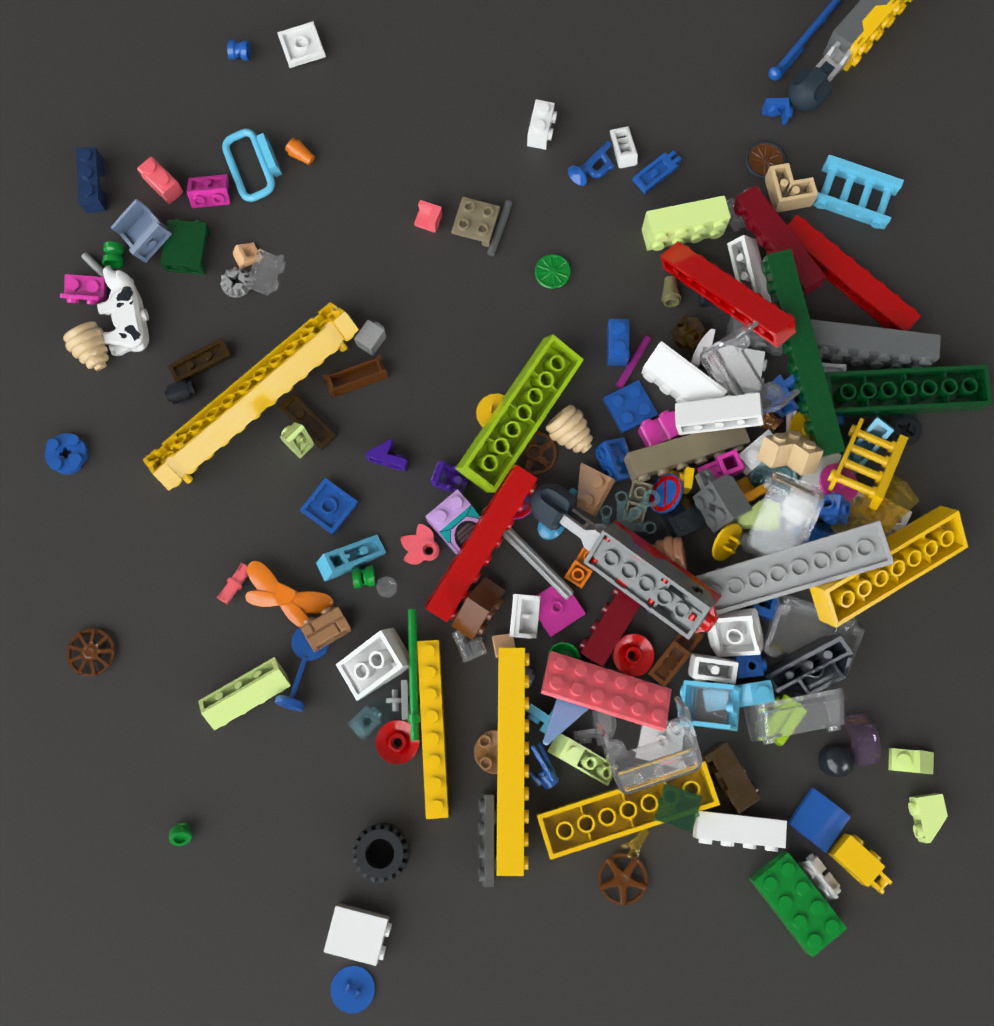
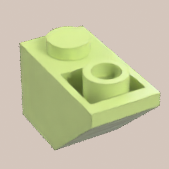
(928, 815)

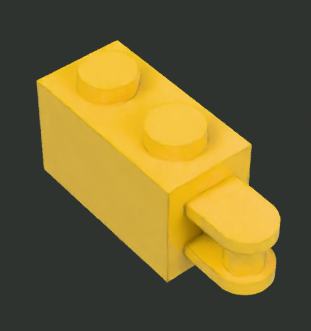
(860, 862)

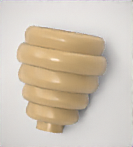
(87, 345)
(570, 430)

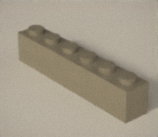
(683, 451)

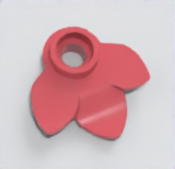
(417, 545)

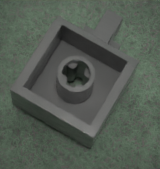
(719, 500)

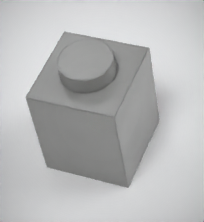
(370, 337)

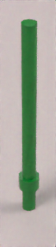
(414, 717)

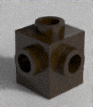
(688, 332)

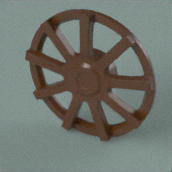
(90, 652)

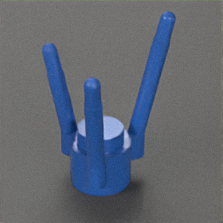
(546, 774)

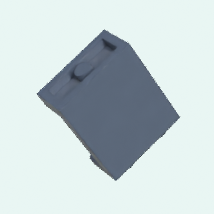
(141, 230)

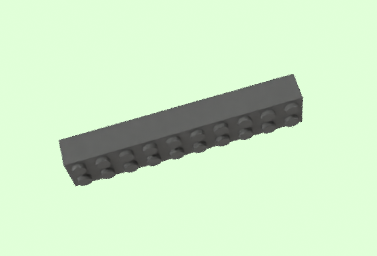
(861, 345)

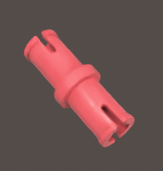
(234, 584)

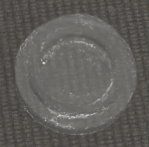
(386, 587)

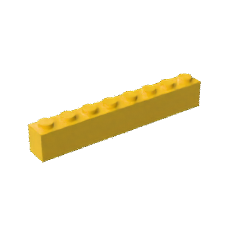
(433, 729)

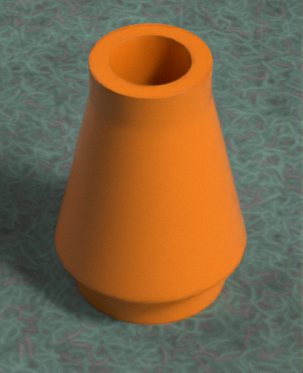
(299, 151)

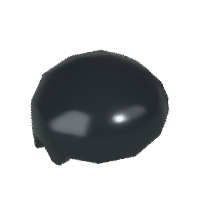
(836, 760)

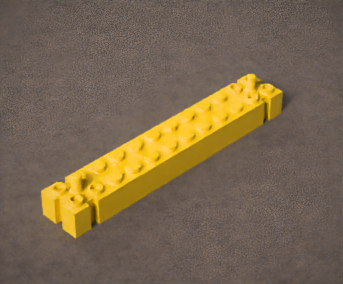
(250, 396)

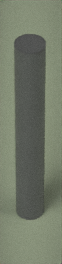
(499, 228)

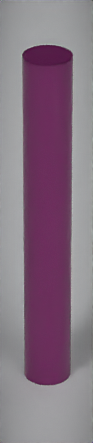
(633, 362)

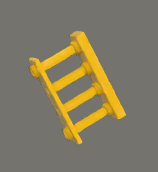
(883, 478)

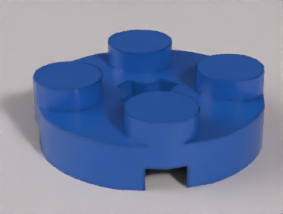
(55, 449)

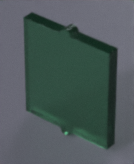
(678, 807)

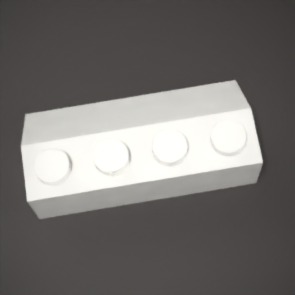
(679, 376)

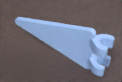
(562, 717)

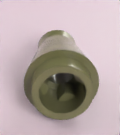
(671, 295)

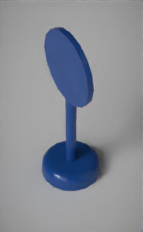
(304, 651)

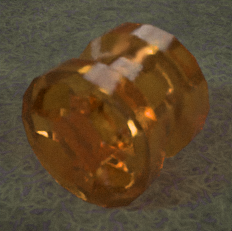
(771, 422)

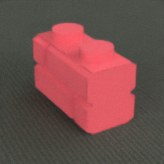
(160, 180)

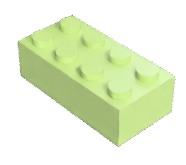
(685, 223)

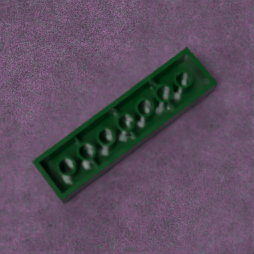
(910, 390)

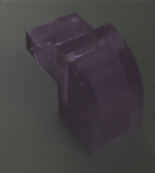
(864, 739)

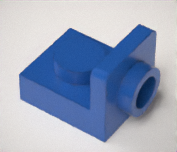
(778, 106)

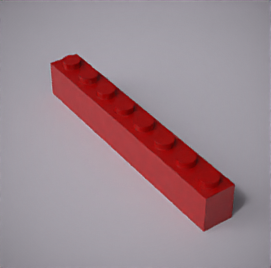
(854, 280)
(728, 294)
(480, 543)

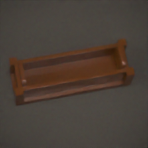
(356, 377)

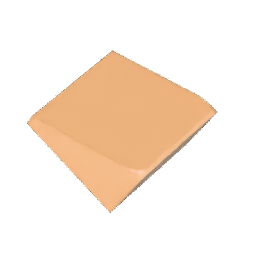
(245, 254)
(502, 641)

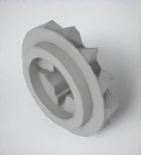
(238, 289)

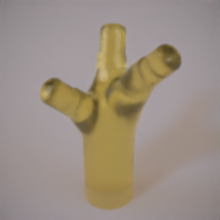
(636, 843)

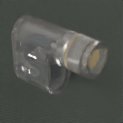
(471, 649)

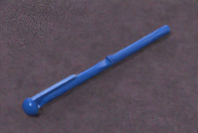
(776, 73)

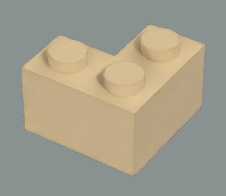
(785, 192)
(790, 450)

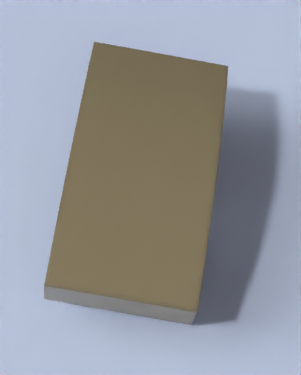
(636, 496)

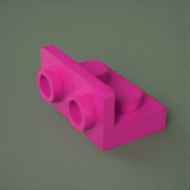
(208, 191)
(84, 288)

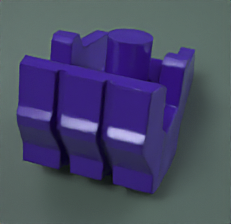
(448, 478)

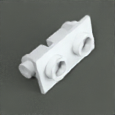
(825, 884)

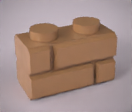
(325, 628)

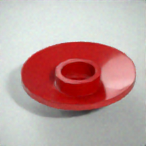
(642, 658)
(386, 747)

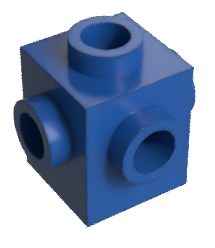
(835, 509)

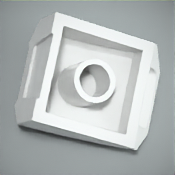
(737, 634)

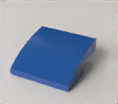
(818, 819)

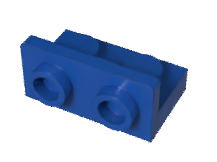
(611, 458)

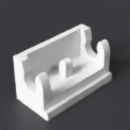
(525, 616)

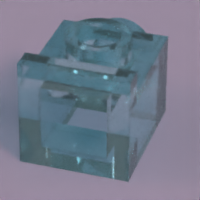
(357, 723)

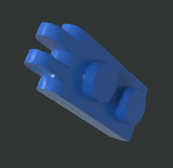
(657, 171)

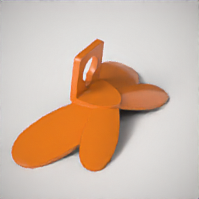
(274, 593)

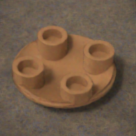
(487, 751)

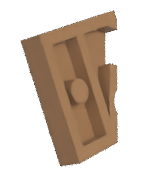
(592, 489)

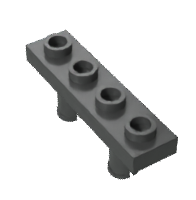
(486, 849)

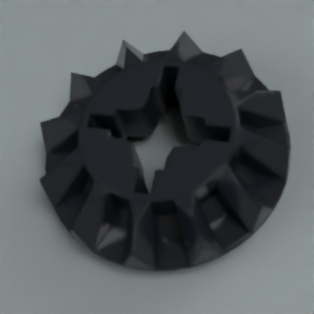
(914, 428)

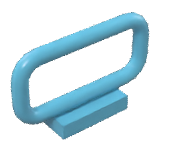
(266, 158)

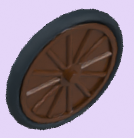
(762, 156)

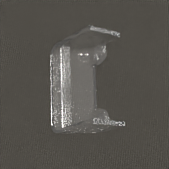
(734, 371)
(796, 715)
(656, 761)

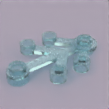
(633, 514)

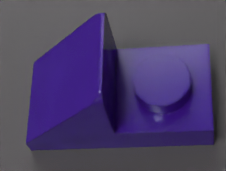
(382, 456)

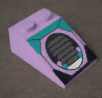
(453, 520)

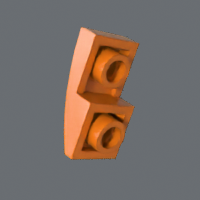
(579, 571)

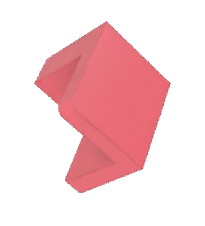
(428, 216)

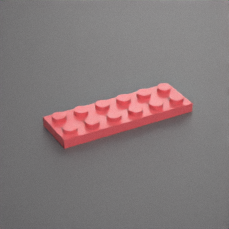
(606, 691)

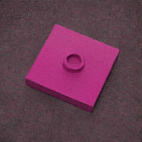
(558, 612)

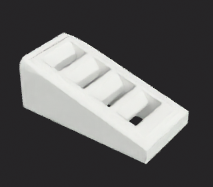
(625, 158)

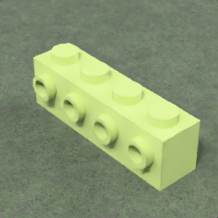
(244, 693)

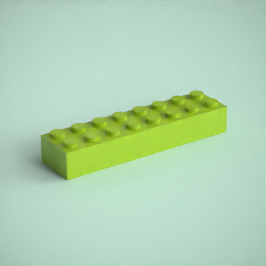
(519, 414)

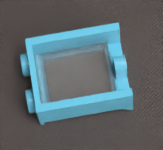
(712, 704)

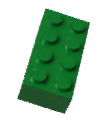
(797, 903)

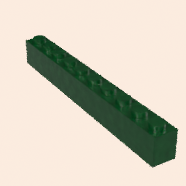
(803, 354)

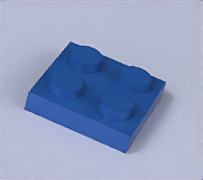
(629, 407)
(329, 506)

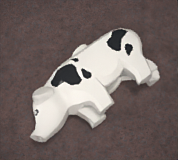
(126, 314)

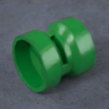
(113, 254)
(368, 576)

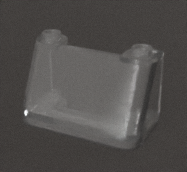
(784, 515)
(798, 624)

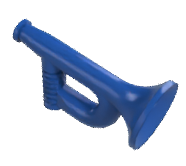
(578, 174)

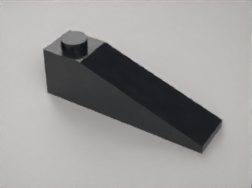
(684, 518)

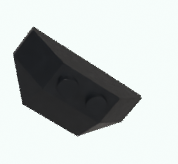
(812, 666)

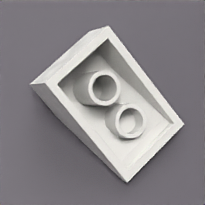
(374, 663)

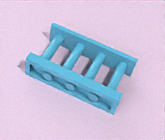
(862, 175)

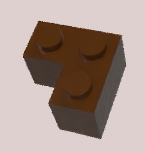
(478, 608)

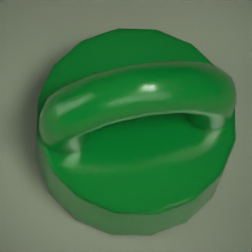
(180, 834)

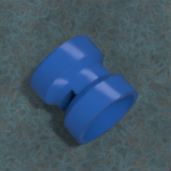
(238, 50)

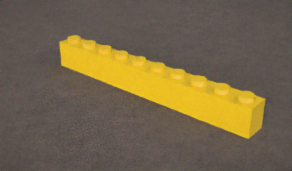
(511, 764)

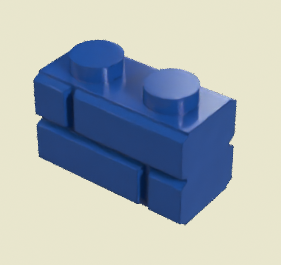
(617, 342)

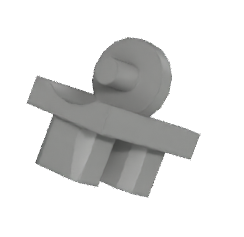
(404, 700)

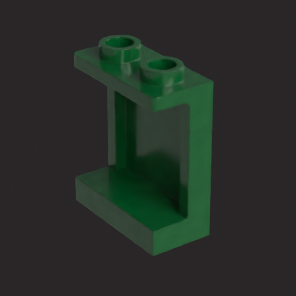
(185, 247)

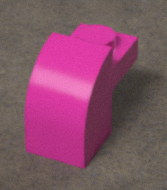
(725, 464)

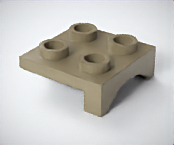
(476, 220)

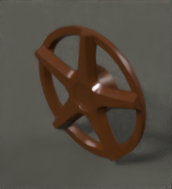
(535, 453)
(623, 879)

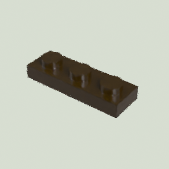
(199, 361)
(301, 414)

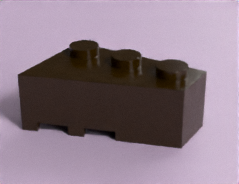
(730, 777)

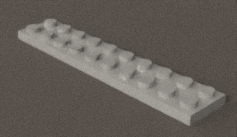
(799, 567)

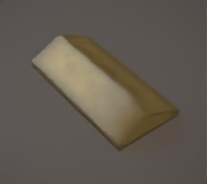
(895, 504)

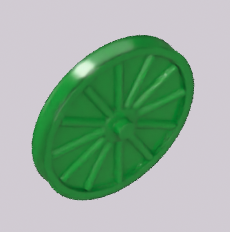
(552, 271)

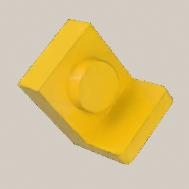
(686, 478)

